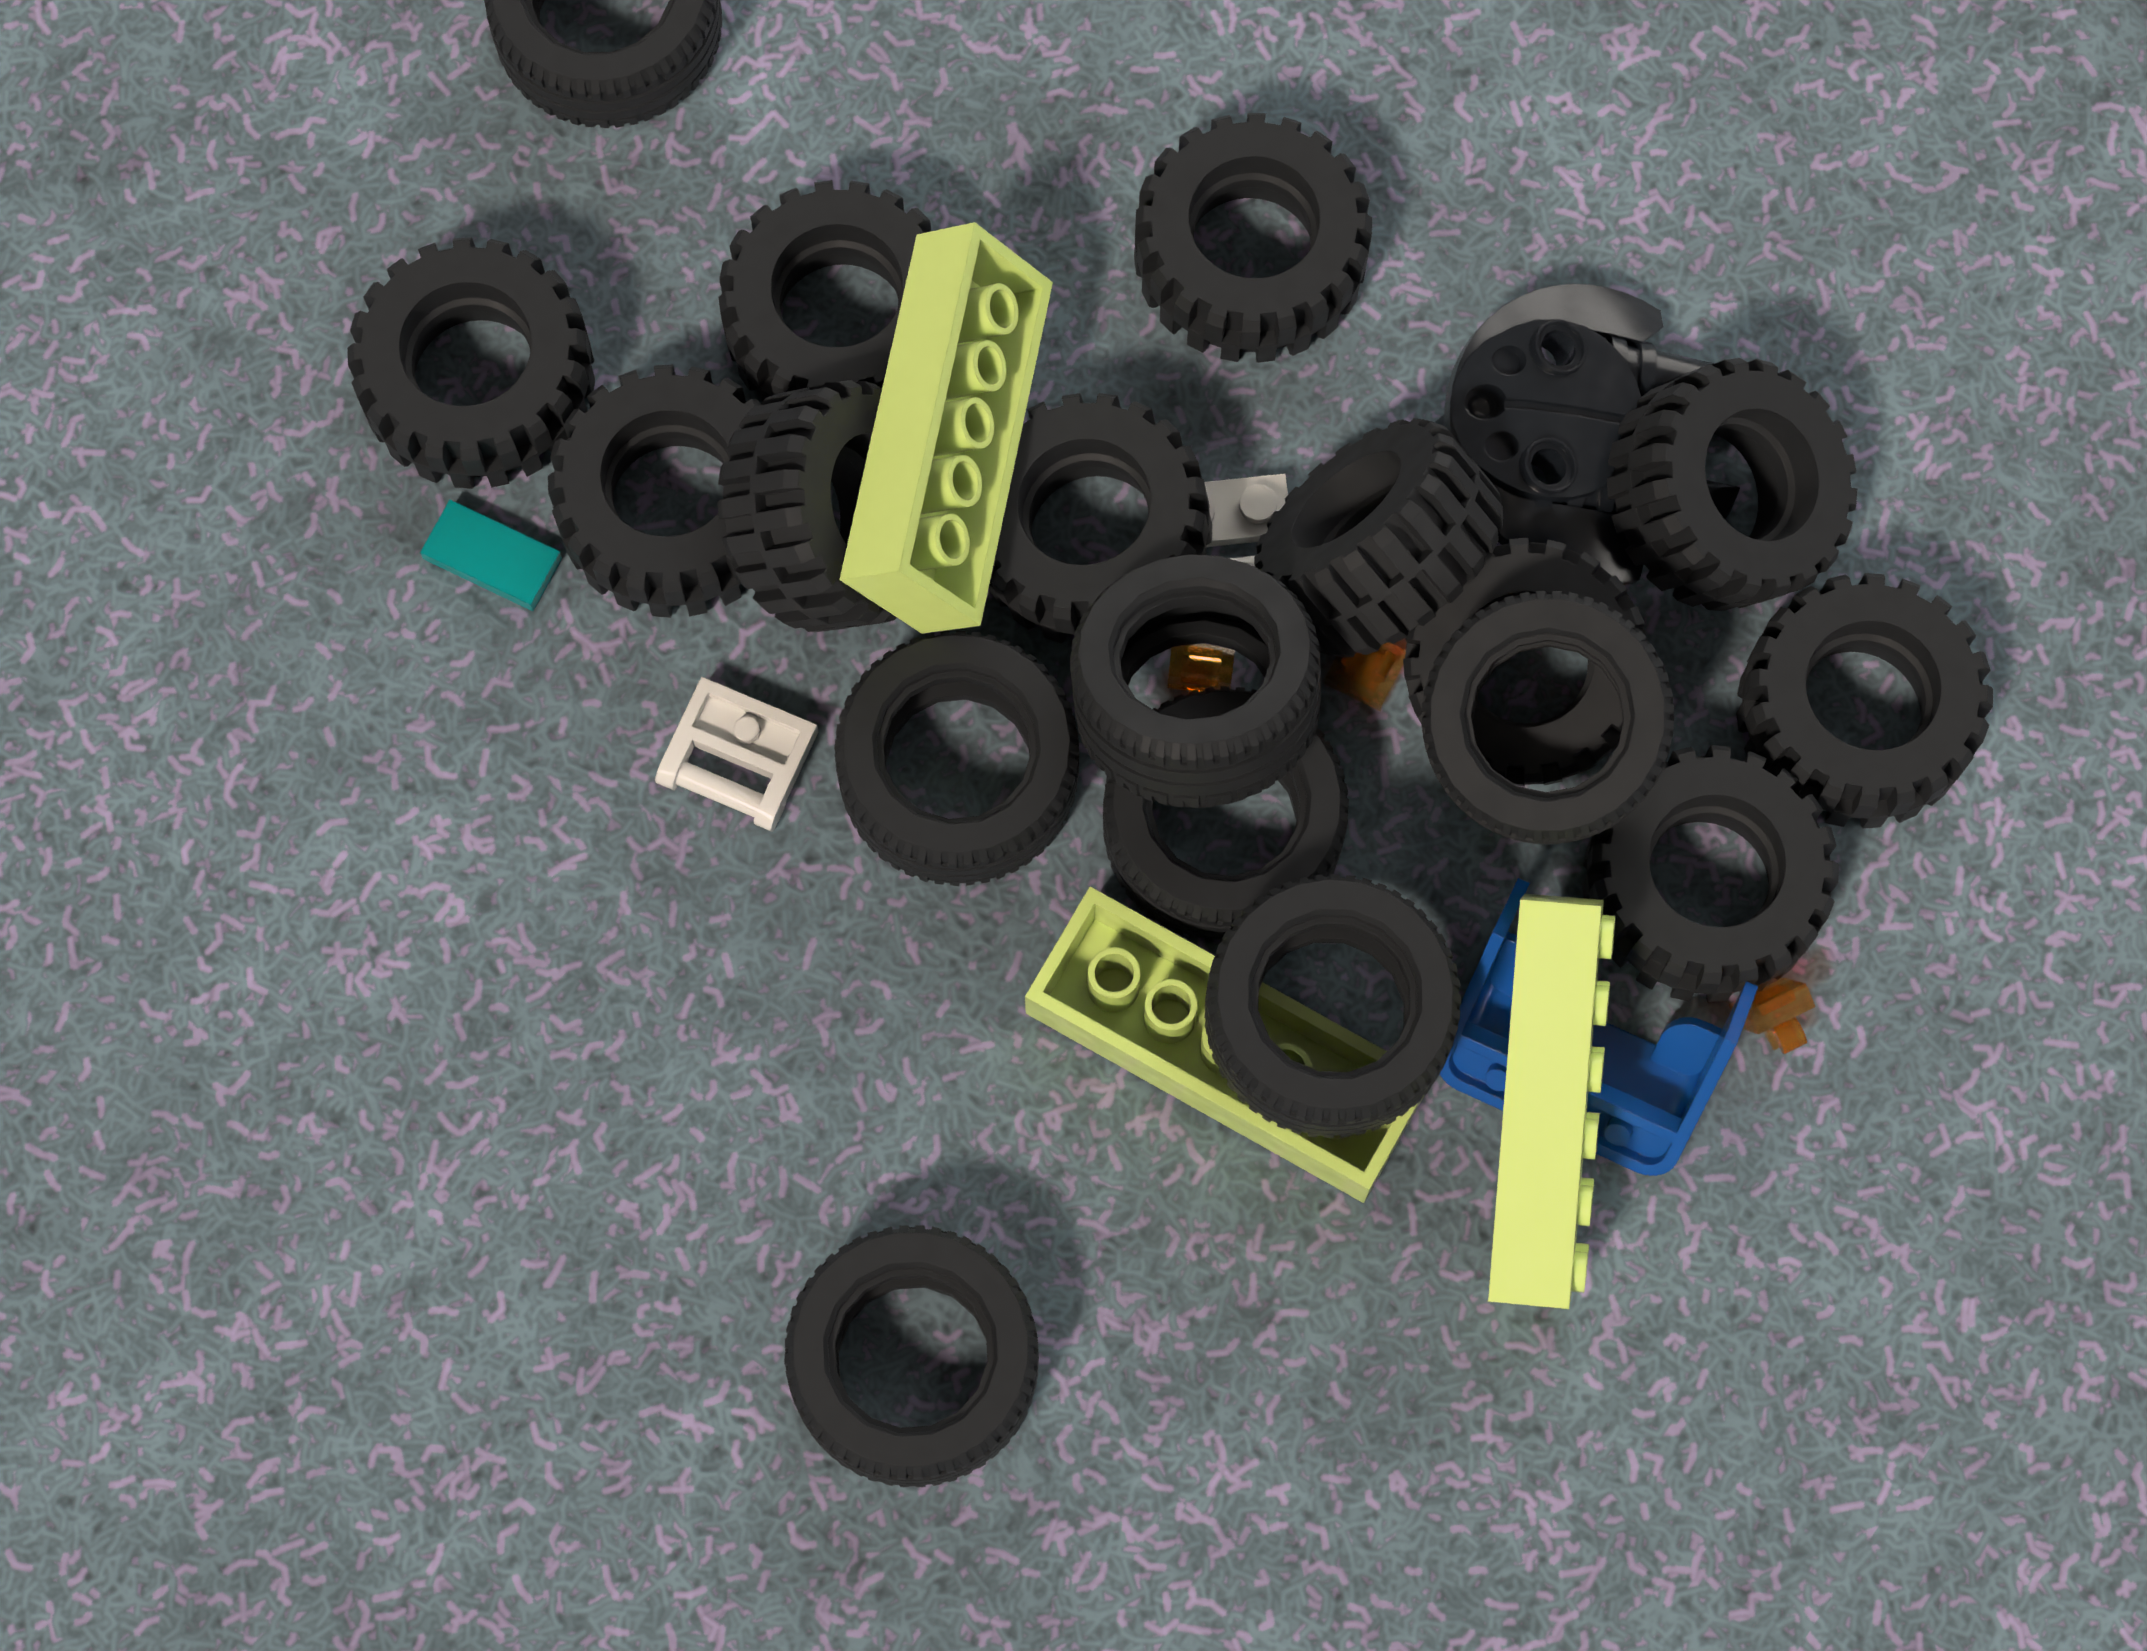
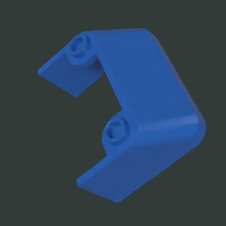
(1647, 1090)

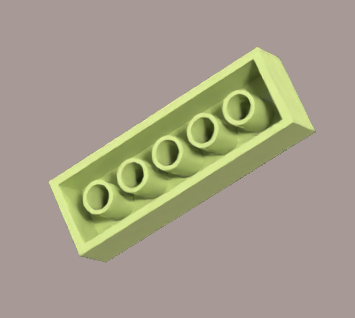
(947, 430)
(1141, 1004)
(1546, 1101)

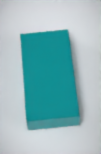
(491, 555)

